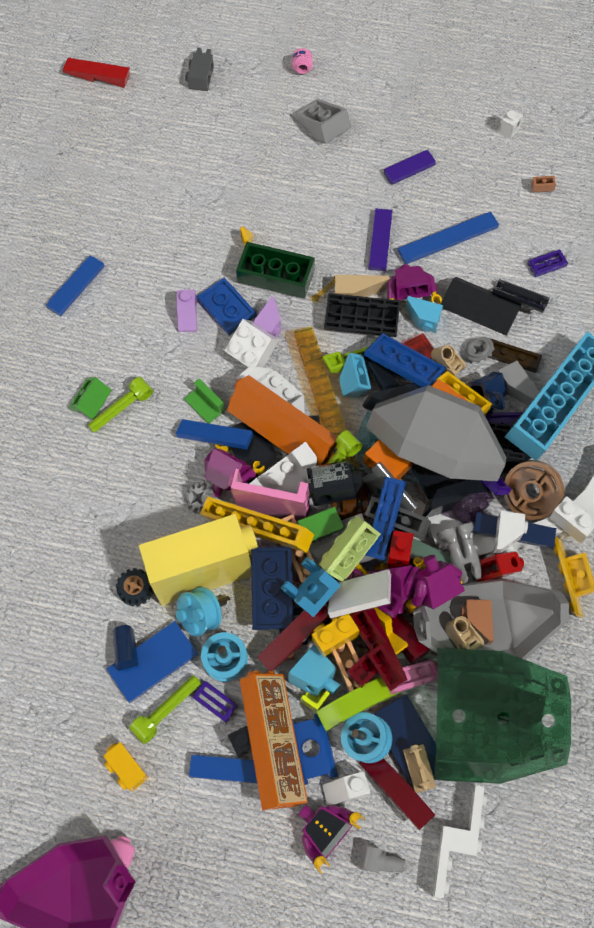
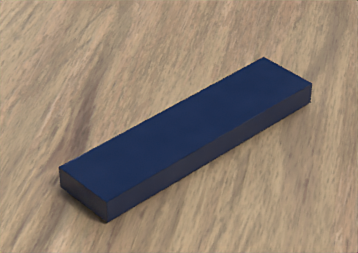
(536, 534)

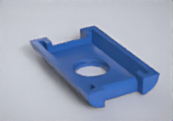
(324, 761)

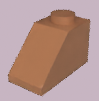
(480, 617)

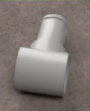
(375, 861)

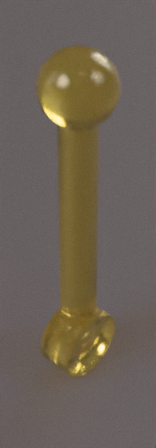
(315, 298)

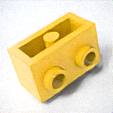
(335, 634)

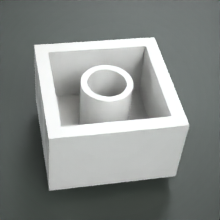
(251, 344)

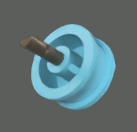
(200, 610)
(224, 657)
(366, 737)

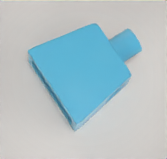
(314, 673)

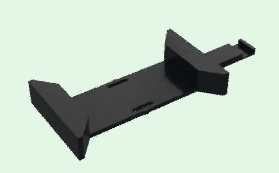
(440, 490)

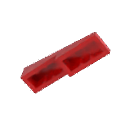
(92, 70)

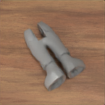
(471, 557)

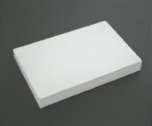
(361, 594)

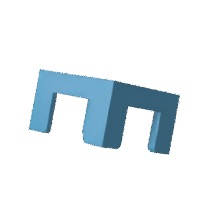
(314, 590)

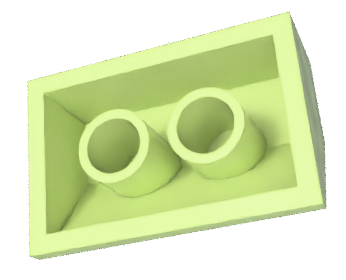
(349, 548)

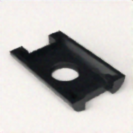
(521, 295)

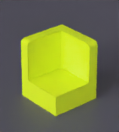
(313, 702)

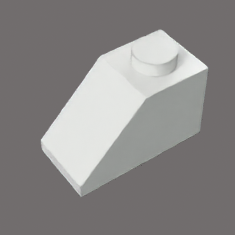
(509, 530)
(346, 789)

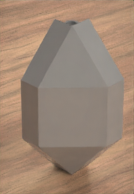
(439, 434)
(521, 616)

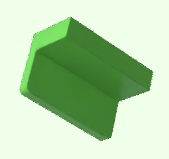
(90, 397)
(205, 402)
(322, 523)

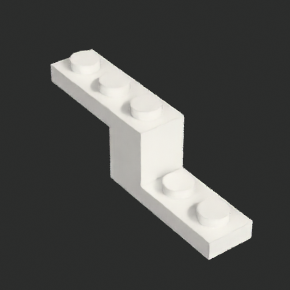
(459, 841)

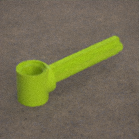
(138, 391)
(346, 447)
(145, 727)

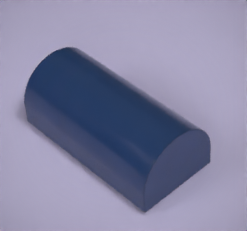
(125, 647)

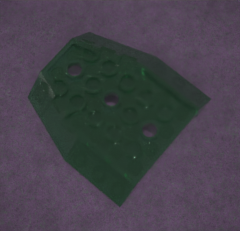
(484, 686)

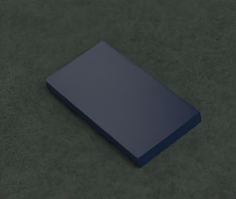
(270, 604)
(407, 731)

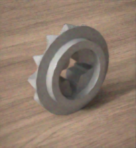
(479, 343)
(197, 488)

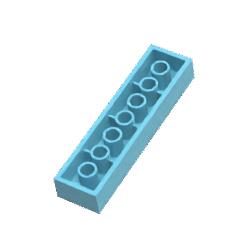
(556, 401)

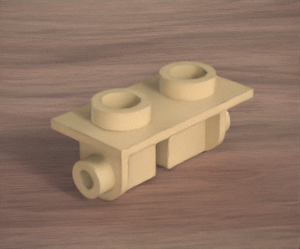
(419, 768)

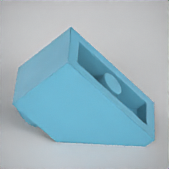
(424, 313)
(354, 376)

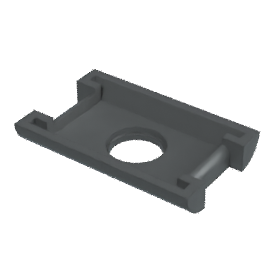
(375, 480)

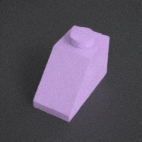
(187, 310)
(269, 318)

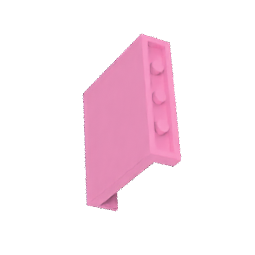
(270, 501)

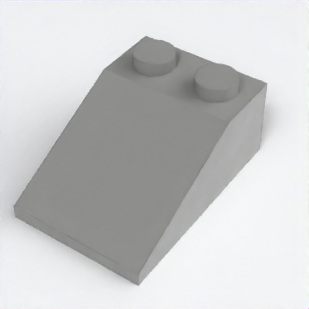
(323, 120)

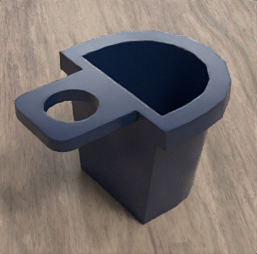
(491, 388)

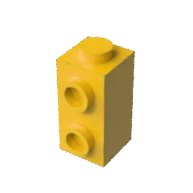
(125, 766)

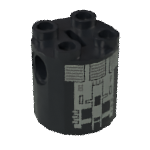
(334, 482)

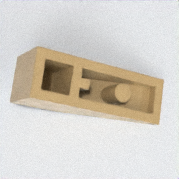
(360, 284)

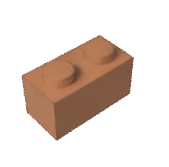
(543, 184)

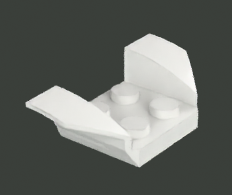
(277, 384)
(289, 471)

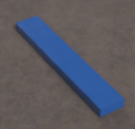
(448, 237)

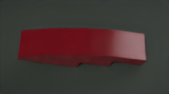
(399, 792)

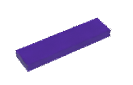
(380, 239)

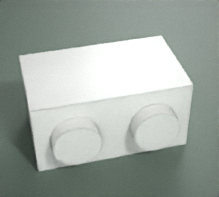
(573, 519)

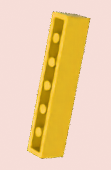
(263, 525)

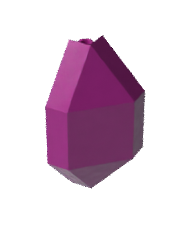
(69, 888)

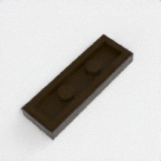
(509, 354)

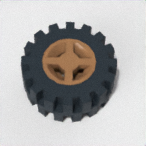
(131, 581)

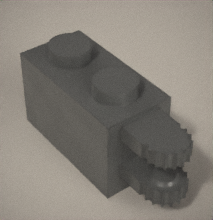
(200, 70)

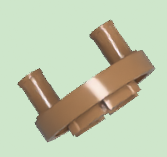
(547, 499)

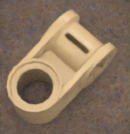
(448, 358)
(466, 636)

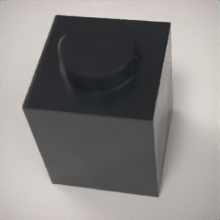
(240, 741)

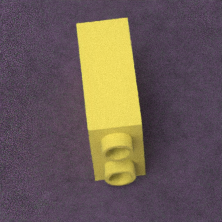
(199, 557)

